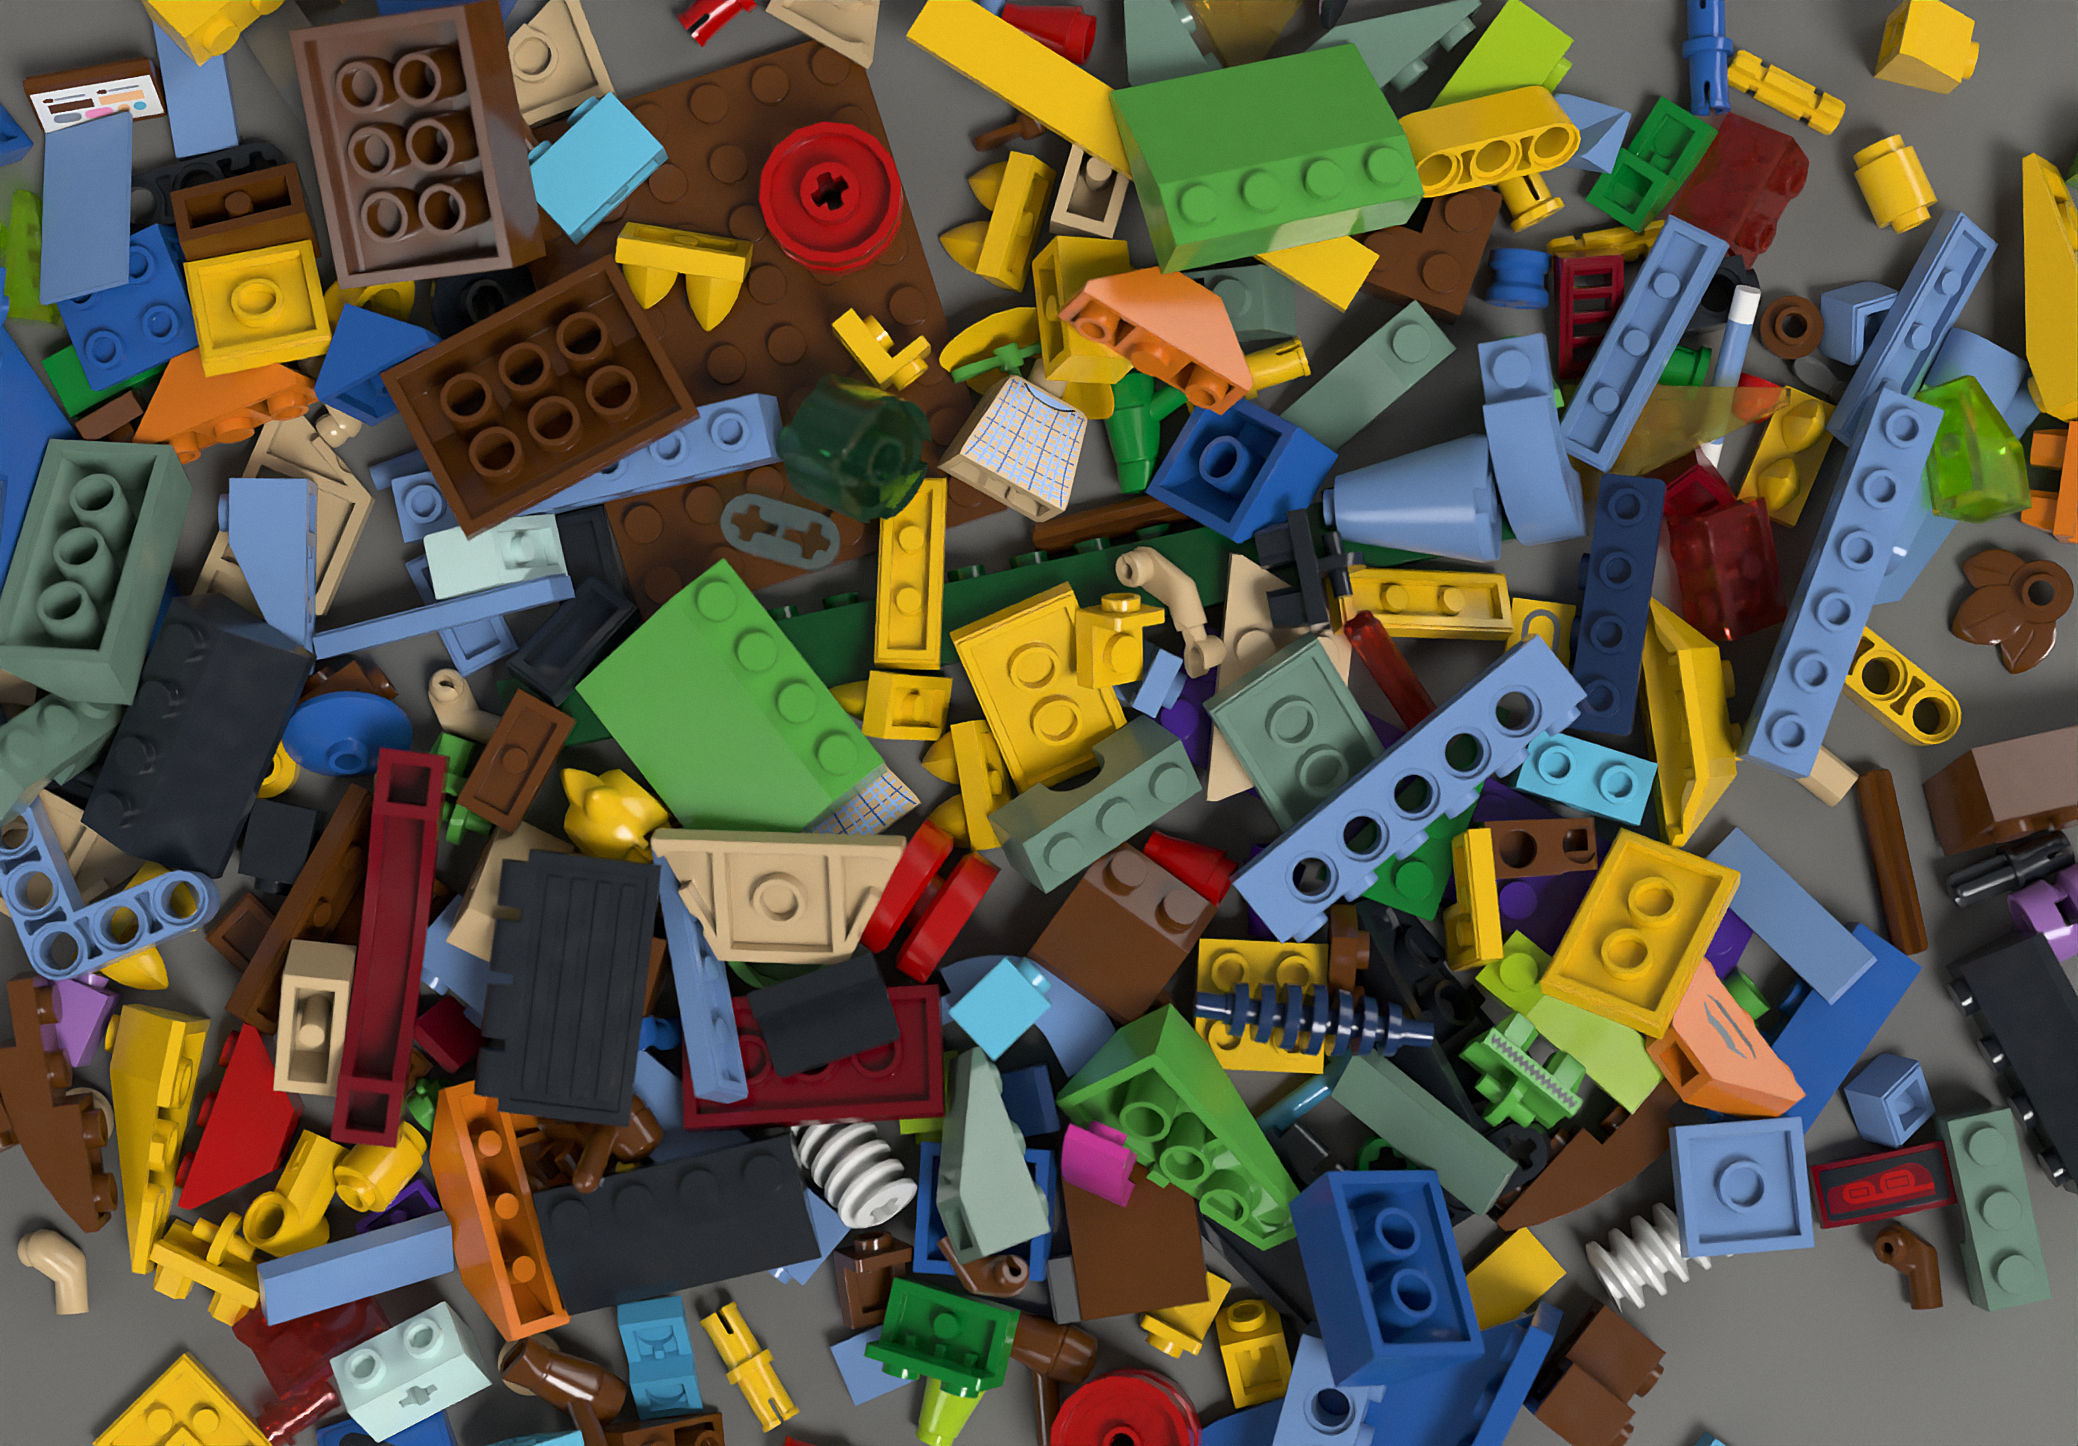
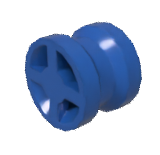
(1518, 278)

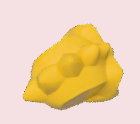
(614, 816)

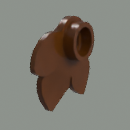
(2004, 611)

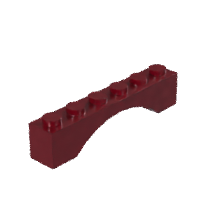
(391, 947)

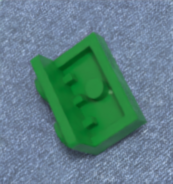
(945, 1337)

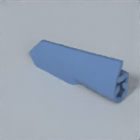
(2005, 382)

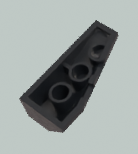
(1410, 972)

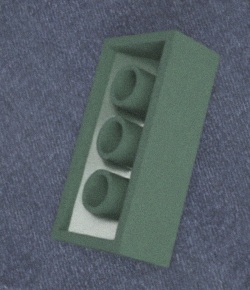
(92, 567)

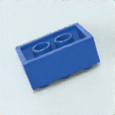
(1385, 1276)

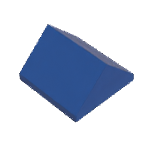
(359, 352)

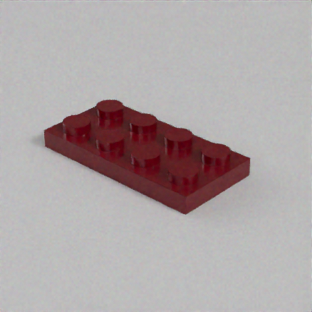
(876, 1085)

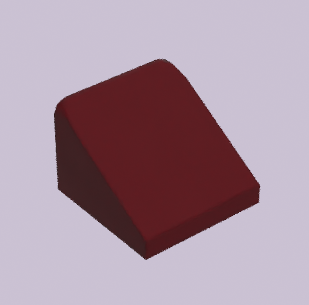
(1692, 485)
(449, 1035)

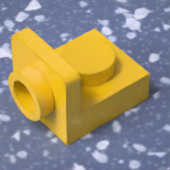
(869, 346)
(1112, 641)
(1185, 1326)
(1253, 1351)

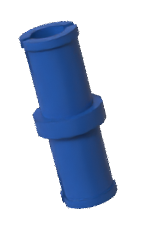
(1707, 56)

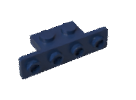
(1616, 601)

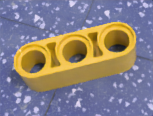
(1489, 139)
(1905, 689)

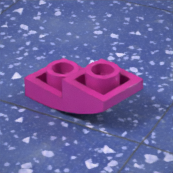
(1098, 1162)

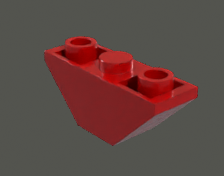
(244, 1123)

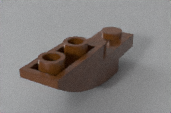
(55, 1130)
(1590, 1168)

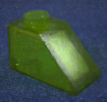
(1975, 459)

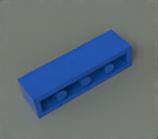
(1827, 1040)

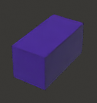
(411, 1203)

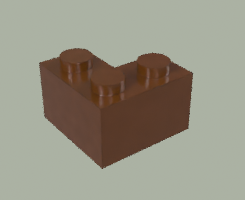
(1436, 262)
(1592, 1379)

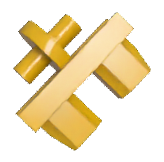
(212, 1258)

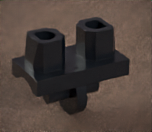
(1290, 544)

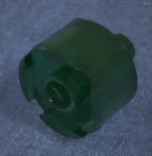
(855, 449)

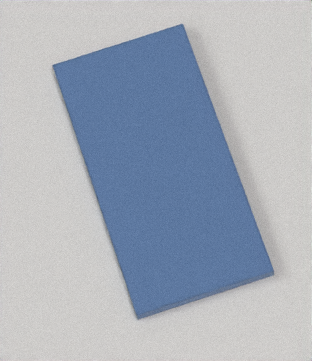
(86, 208)

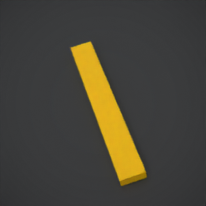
(1081, 112)

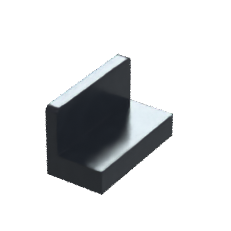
(825, 1015)

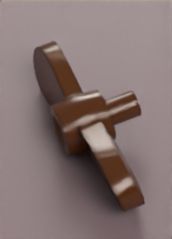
(1025, 127)

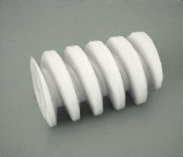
(854, 1171)
(1642, 1258)

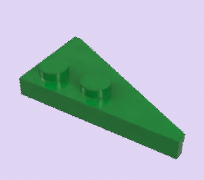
(1420, 878)

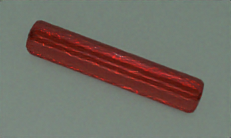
(1389, 668)

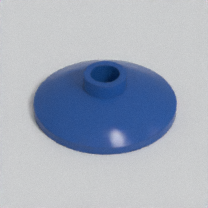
(344, 733)

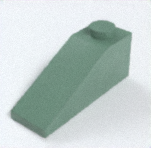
(1371, 378)

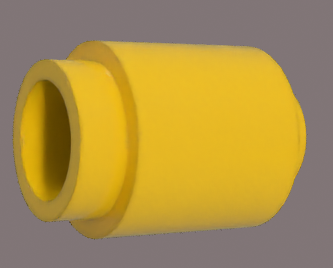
(1894, 184)
(376, 1174)

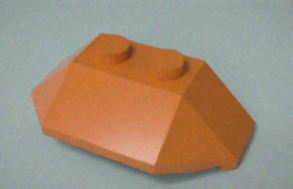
(486, 1190)

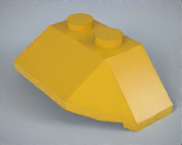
(1685, 723)

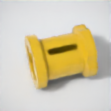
(1528, 200)

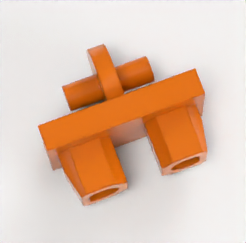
(2053, 510)

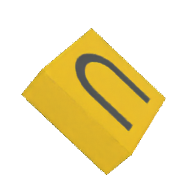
(1546, 619)

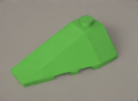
(1185, 1124)

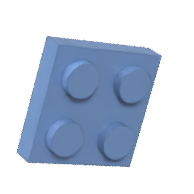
(1741, 1187)

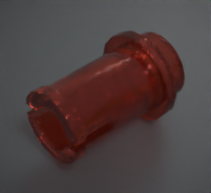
(284, 1423)

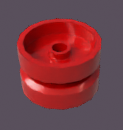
(824, 161)
(927, 902)
(1131, 1403)

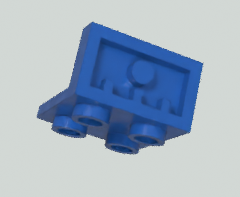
(136, 323)

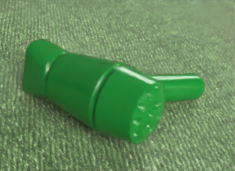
(1136, 428)

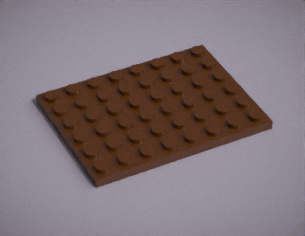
(781, 324)

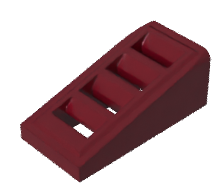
(1584, 262)

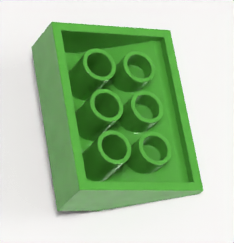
(1265, 157)
(729, 715)

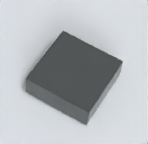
(1063, 1288)

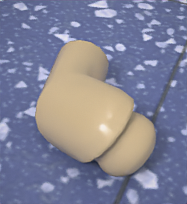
(458, 708)
(62, 1263)

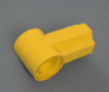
(293, 1214)

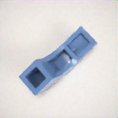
(1526, 442)
(1070, 1024)

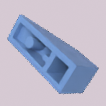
(275, 544)

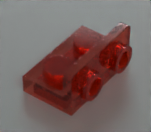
(1728, 569)
(299, 1350)

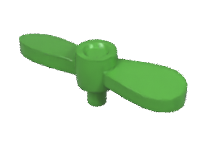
(1005, 358)

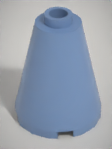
(1423, 502)

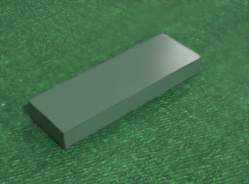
(1424, 1130)

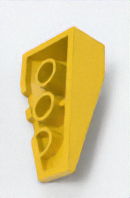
(2051, 288)
(153, 1095)

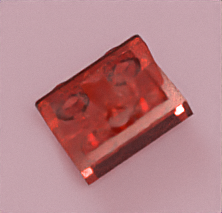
(1744, 186)

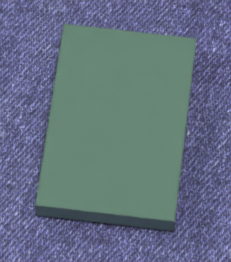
(1295, 729)

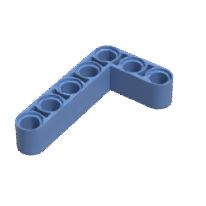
(88, 924)

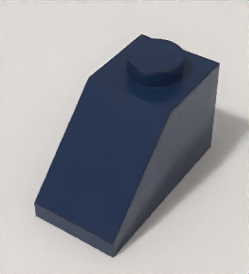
(1030, 1098)

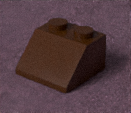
(1122, 932)

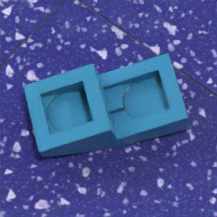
(660, 1357)

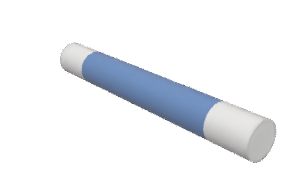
(1733, 350)

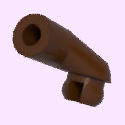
(1916, 1260)
(989, 1275)

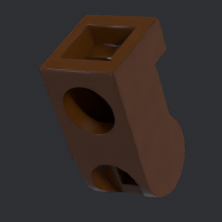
(1541, 846)

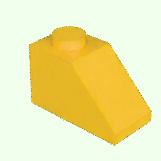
(1927, 46)

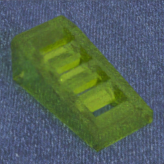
(24, 265)

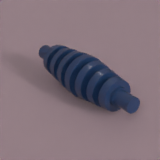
(1313, 1019)

